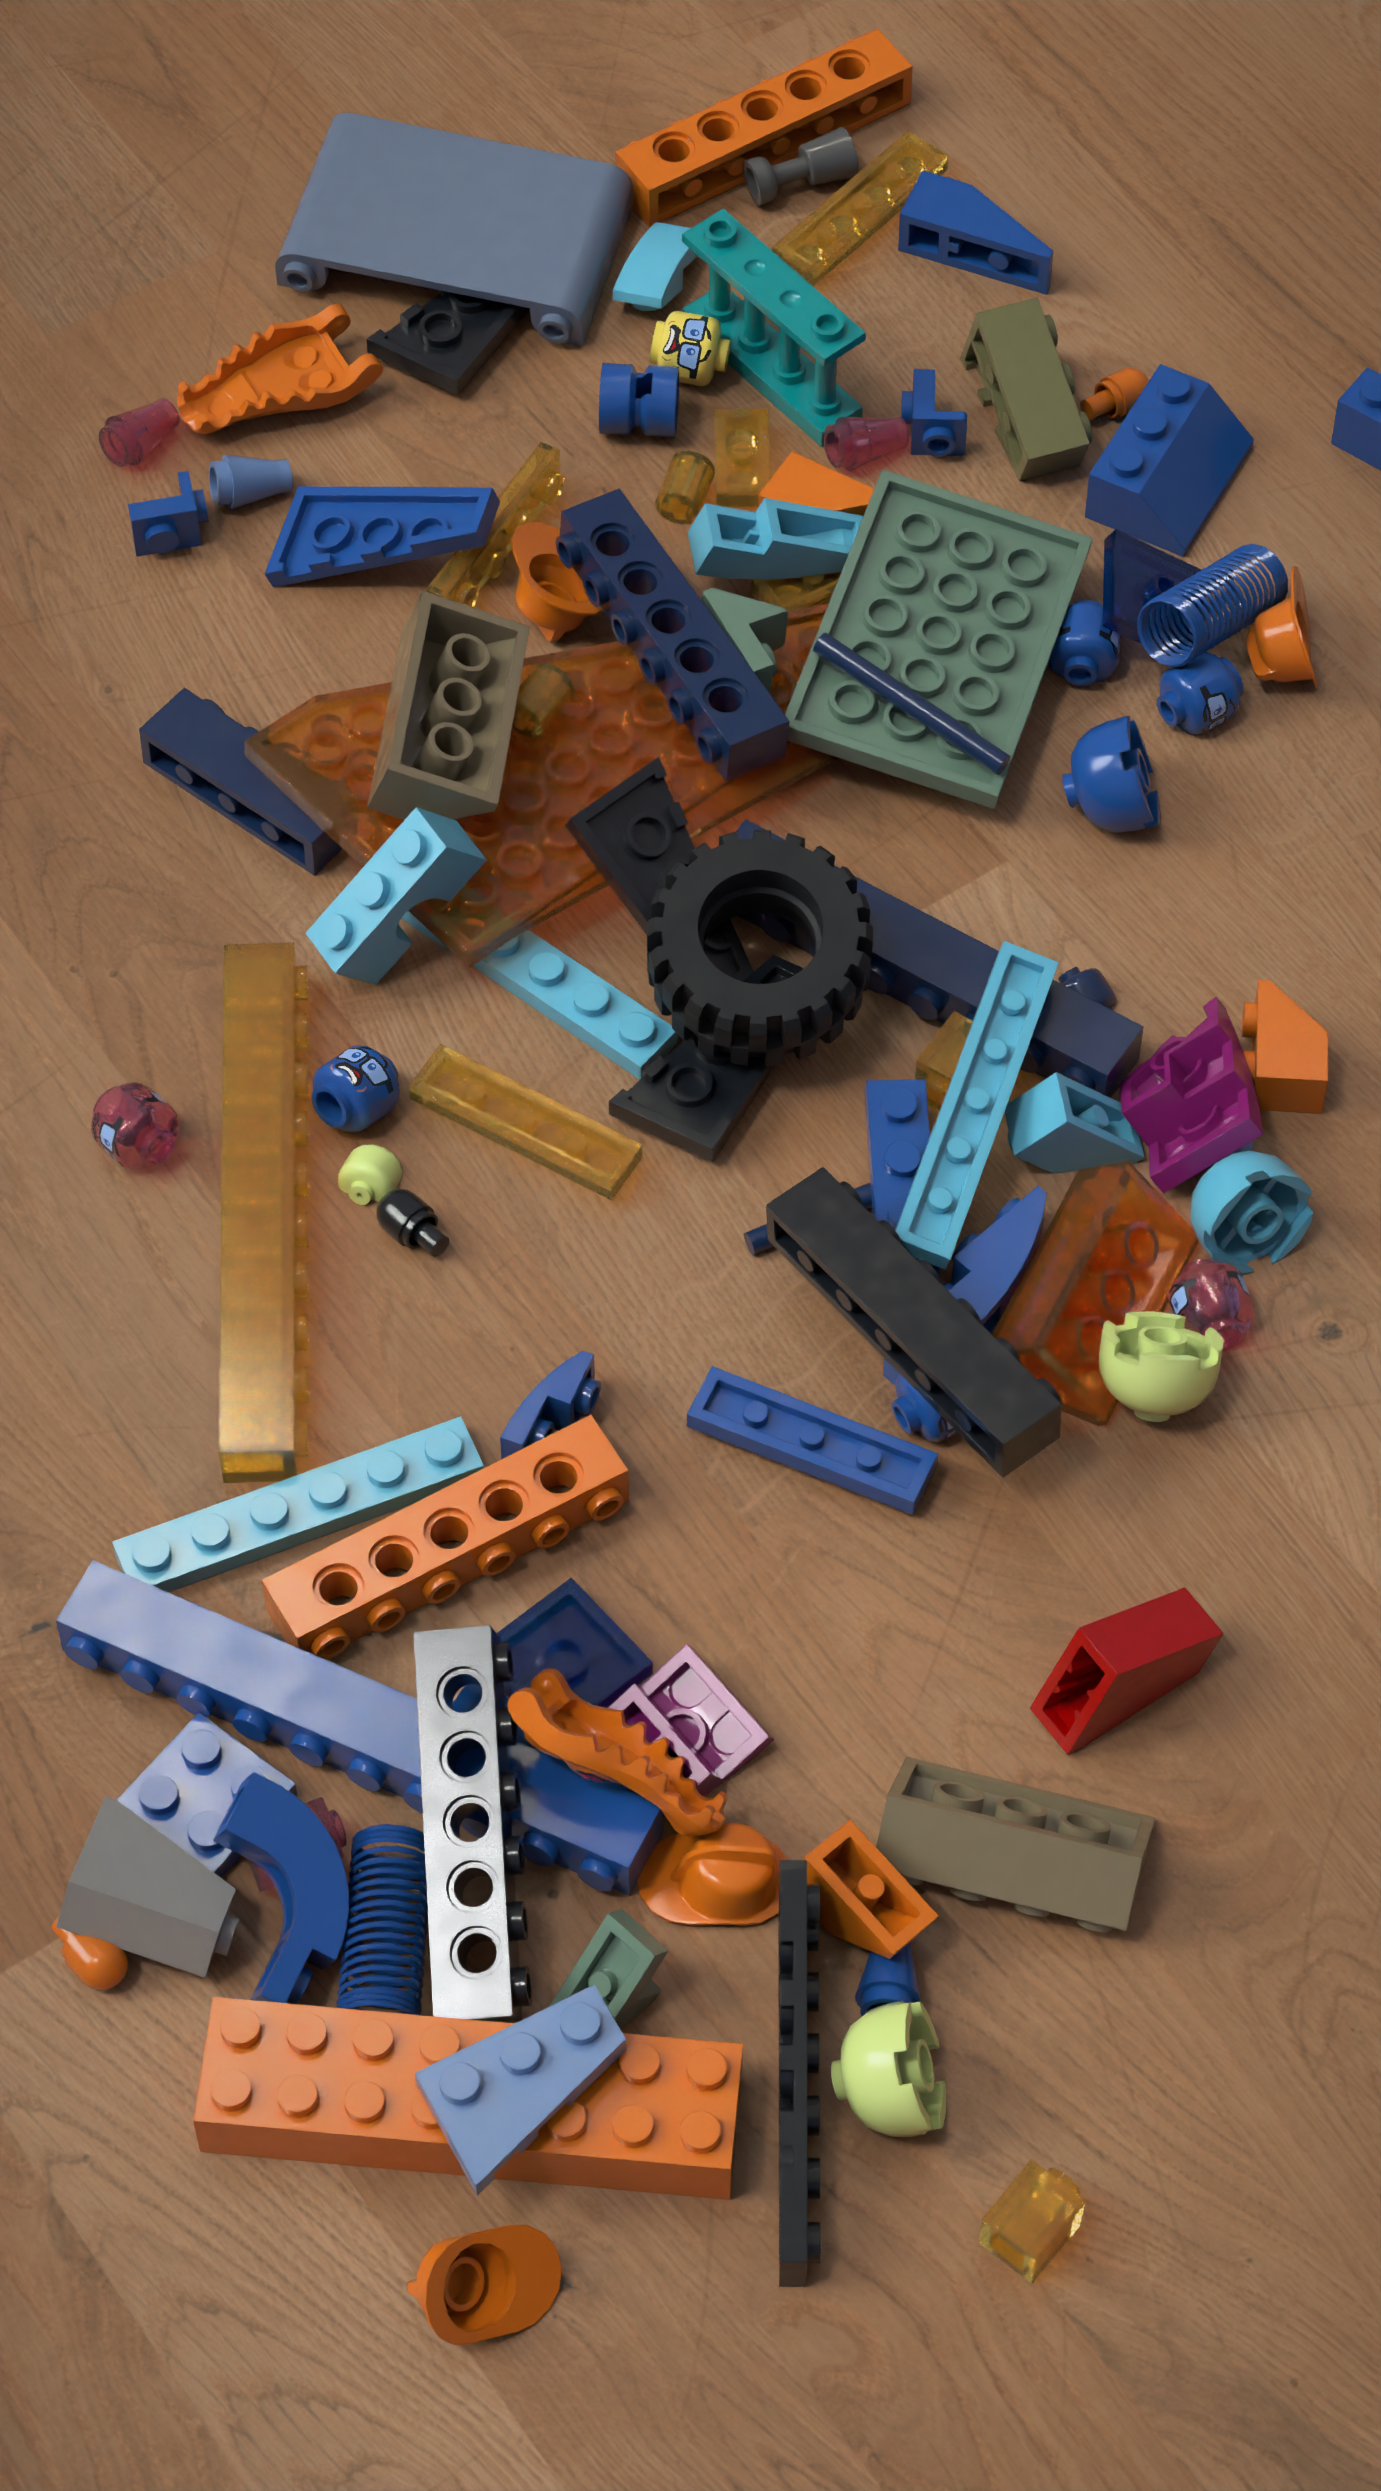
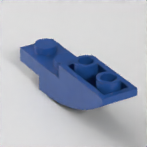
(993, 1263)

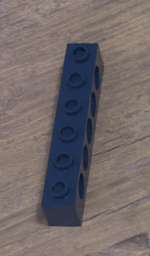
(672, 635)

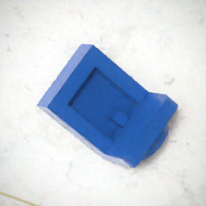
(931, 430)
(170, 521)

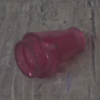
(134, 433)
(861, 440)

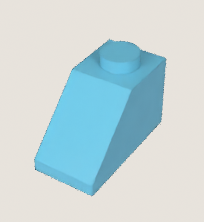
(1069, 1127)

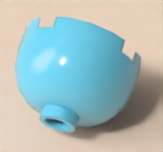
(1250, 1209)

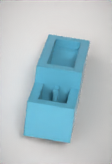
(772, 542)

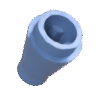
(246, 480)

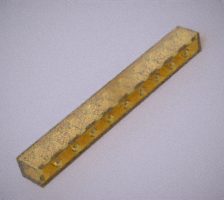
(261, 1215)

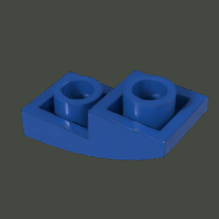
(553, 1404)

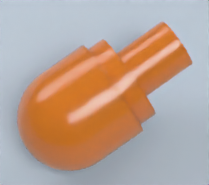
(1115, 394)
(92, 1959)

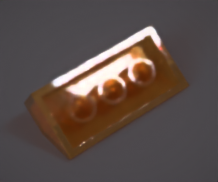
(1102, 1256)

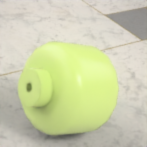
(369, 1174)

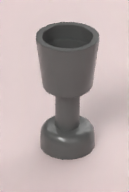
(818, 161)

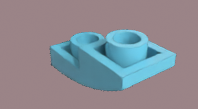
(654, 268)

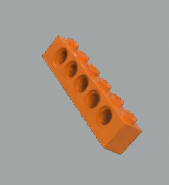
(771, 120)
(460, 1512)

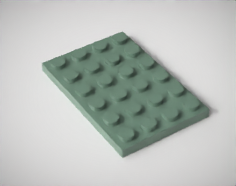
(954, 608)

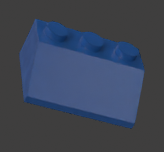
(1168, 462)

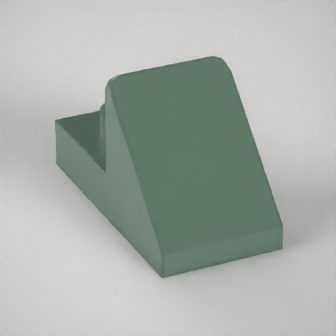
(752, 627)
(620, 1965)

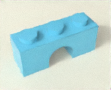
(418, 862)

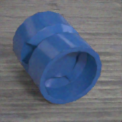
(638, 400)

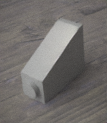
(147, 1894)

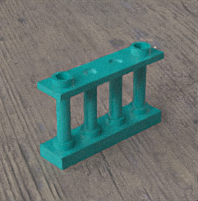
(757, 350)

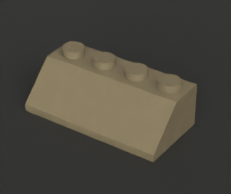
(449, 711)
(1015, 1844)

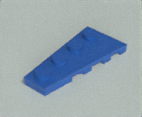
(372, 527)

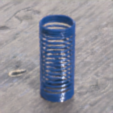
(1223, 573)
(390, 1913)

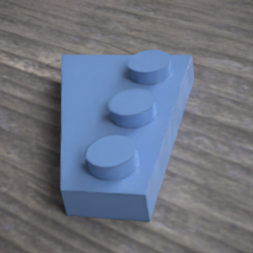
(516, 2080)

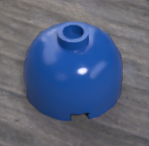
(1113, 778)

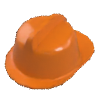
(546, 588)
(1281, 639)
(713, 1878)
(487, 2283)

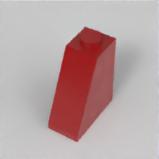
(1124, 1666)

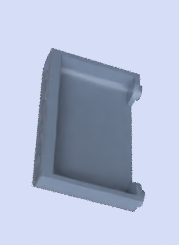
(460, 220)

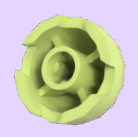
(1159, 1364)
(890, 2071)

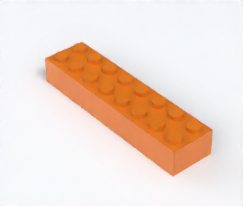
(347, 2094)

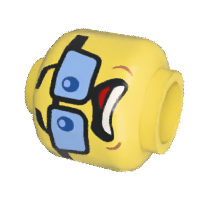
(692, 345)

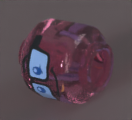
(134, 1122)
(1213, 1297)

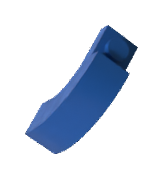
(307, 1870)

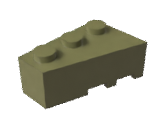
(1028, 388)

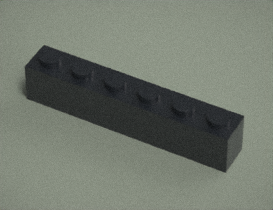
(915, 1321)

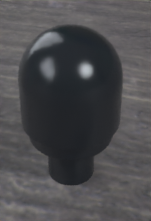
(411, 1221)

